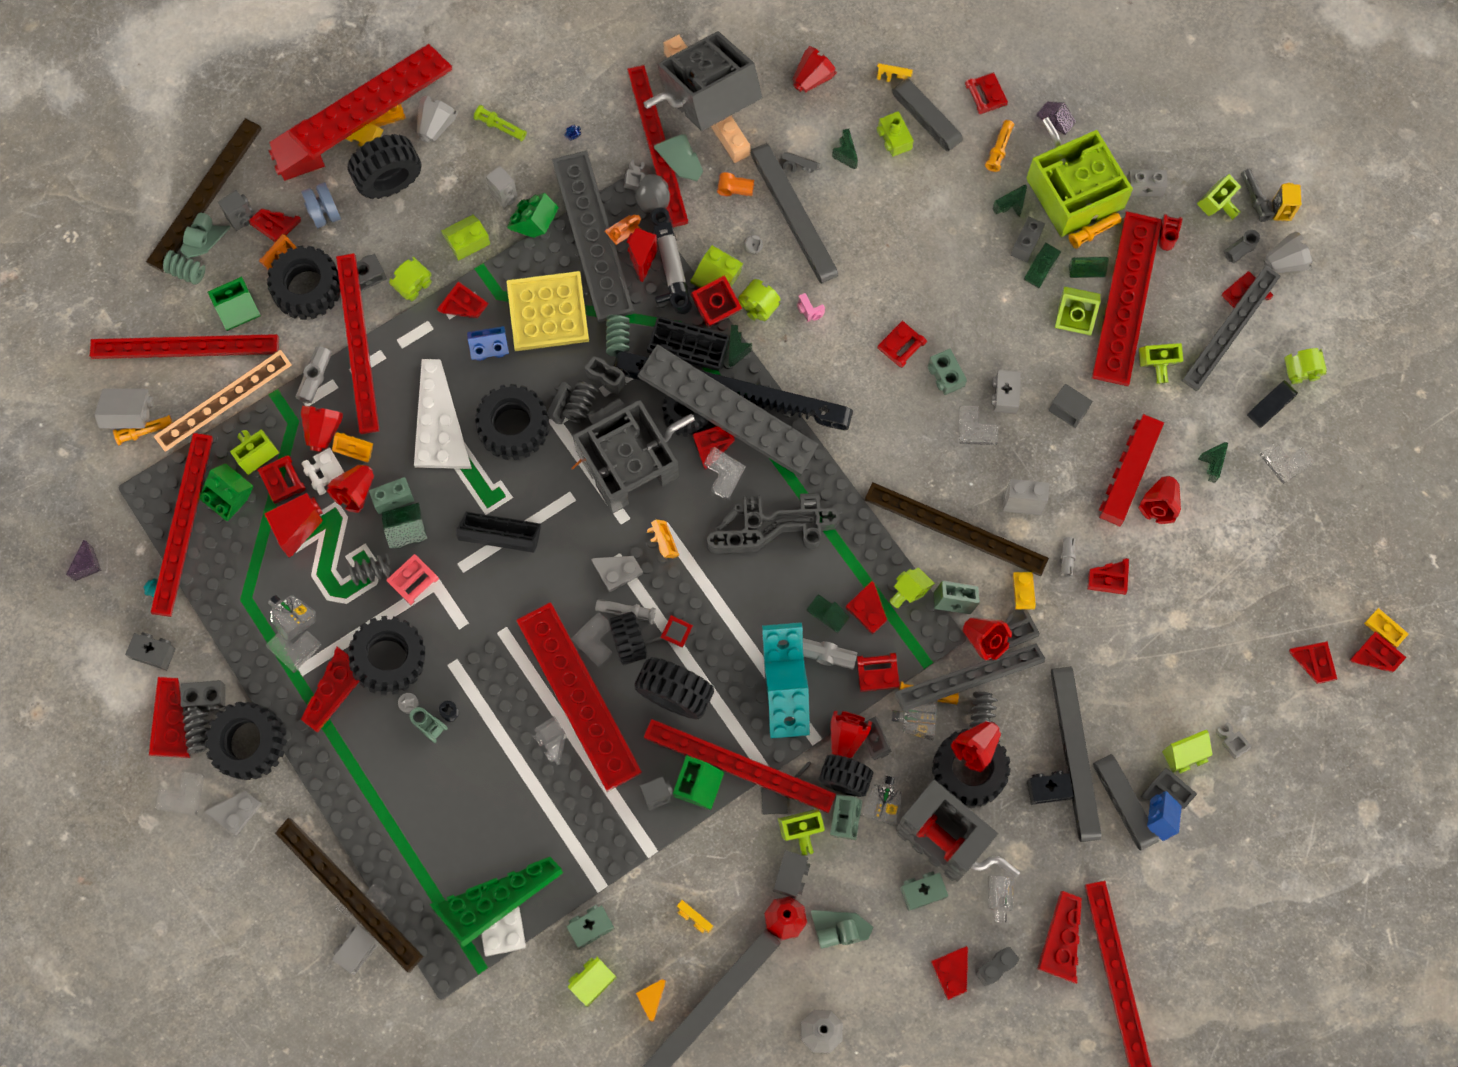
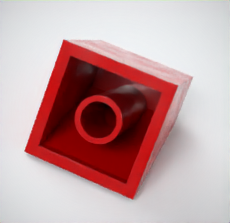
(291, 157)
(294, 522)

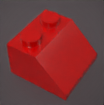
(642, 251)

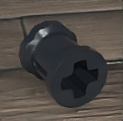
(443, 708)

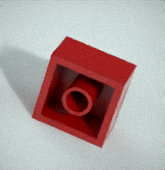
(716, 301)

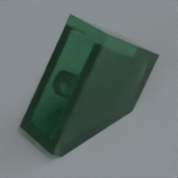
(1042, 265)

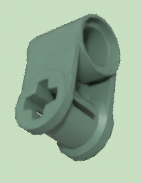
(430, 726)

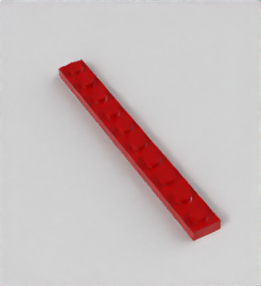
(655, 135)
(357, 344)
(184, 346)
(181, 525)
(740, 766)
(1117, 975)

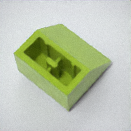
(591, 981)

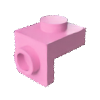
(805, 307)

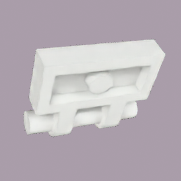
(327, 464)

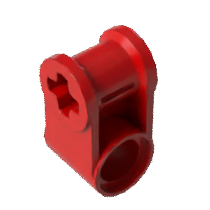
(1169, 229)

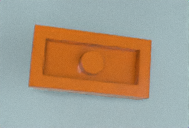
(278, 247)

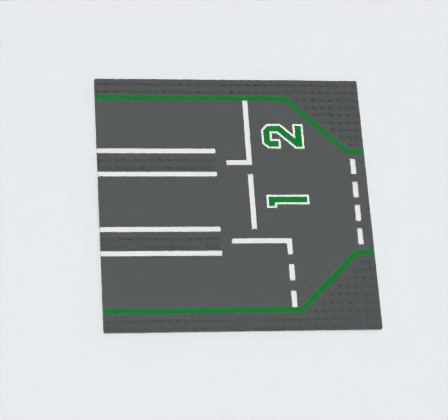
(485, 795)

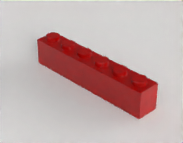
(1131, 470)

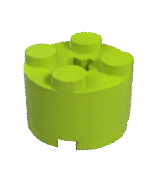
(410, 279)
(759, 300)
(1305, 365)

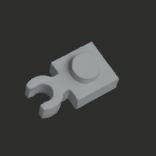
(633, 176)
(1234, 743)

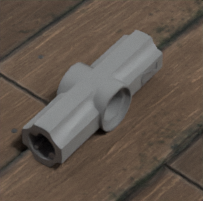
(310, 384)
(829, 654)

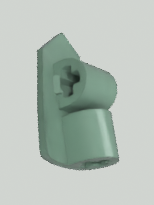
(680, 157)
(201, 236)
(840, 928)

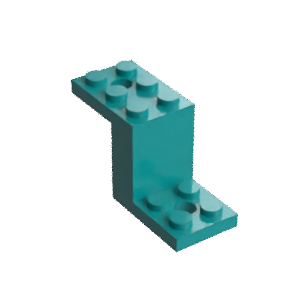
(786, 680)

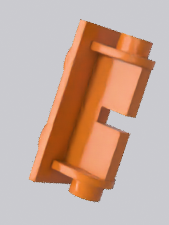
(622, 229)

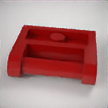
(991, 90)
(897, 340)
(275, 482)
(879, 678)

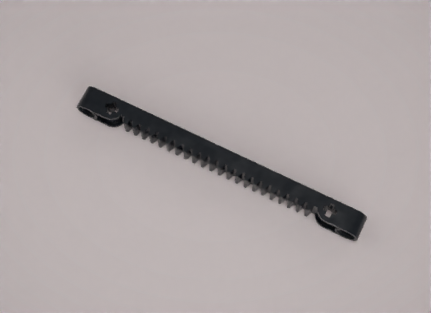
(836, 415)

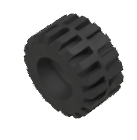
(671, 417)
(628, 638)
(846, 775)

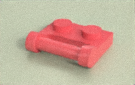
(408, 574)

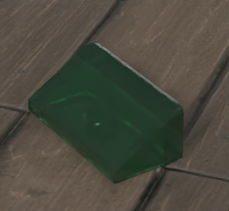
(1088, 267)

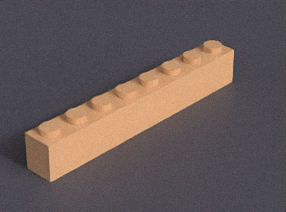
(727, 129)
(222, 400)

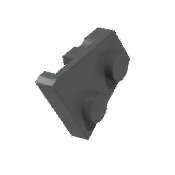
(1022, 627)
(1173, 785)

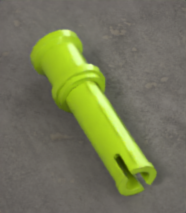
(493, 118)

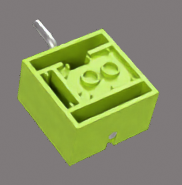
(1078, 181)

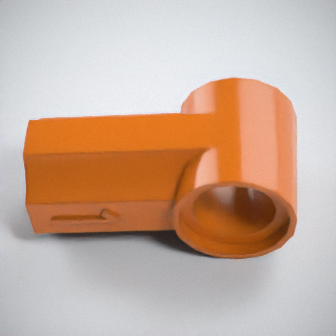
(730, 185)

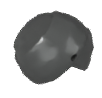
(652, 193)

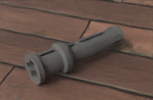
(1260, 202)

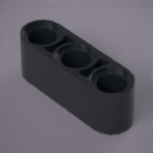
(1272, 404)

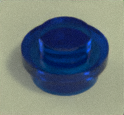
(572, 132)

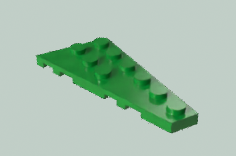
(489, 902)

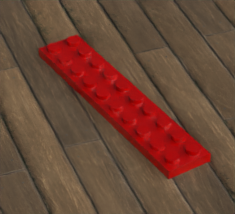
(370, 101)
(1127, 299)
(579, 697)

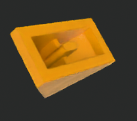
(650, 998)

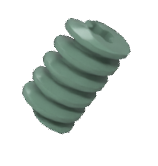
(183, 269)
(617, 334)

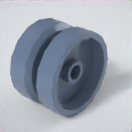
(318, 206)

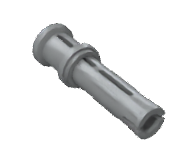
(641, 613)

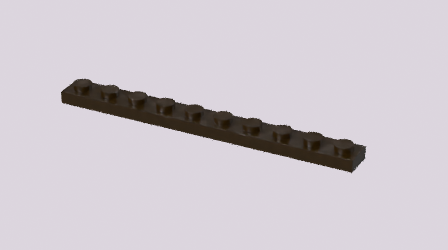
(205, 191)
(956, 529)
(349, 895)

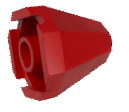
(812, 70)
(319, 426)
(352, 487)
(1162, 501)
(987, 636)
(848, 733)
(977, 745)
(783, 927)

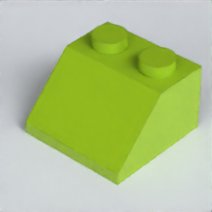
(466, 237)
(715, 265)
(1077, 310)
(1188, 751)

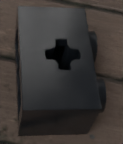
(1040, 794)

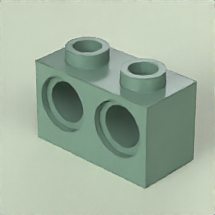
(951, 370)
(846, 817)

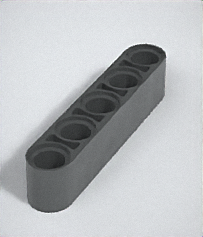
(927, 114)
(1125, 801)

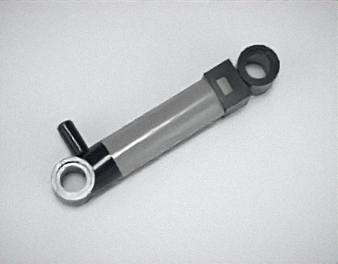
(671, 262)

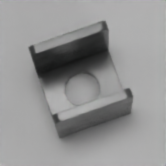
(1070, 405)

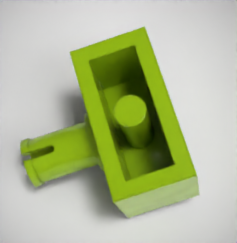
(895, 134)
(1220, 196)
(1161, 357)
(253, 450)
(911, 586)
(801, 827)

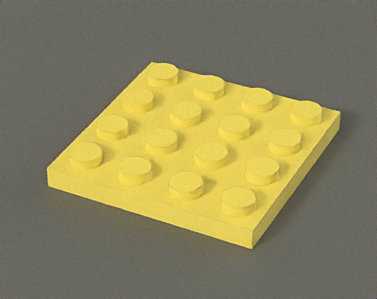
(547, 311)

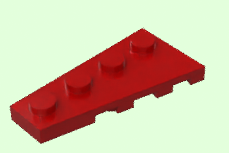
(331, 691)
(167, 724)
(1062, 940)

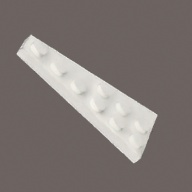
(438, 430)

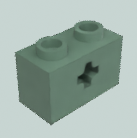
(391, 495)
(956, 597)
(936, 890)
(584, 936)

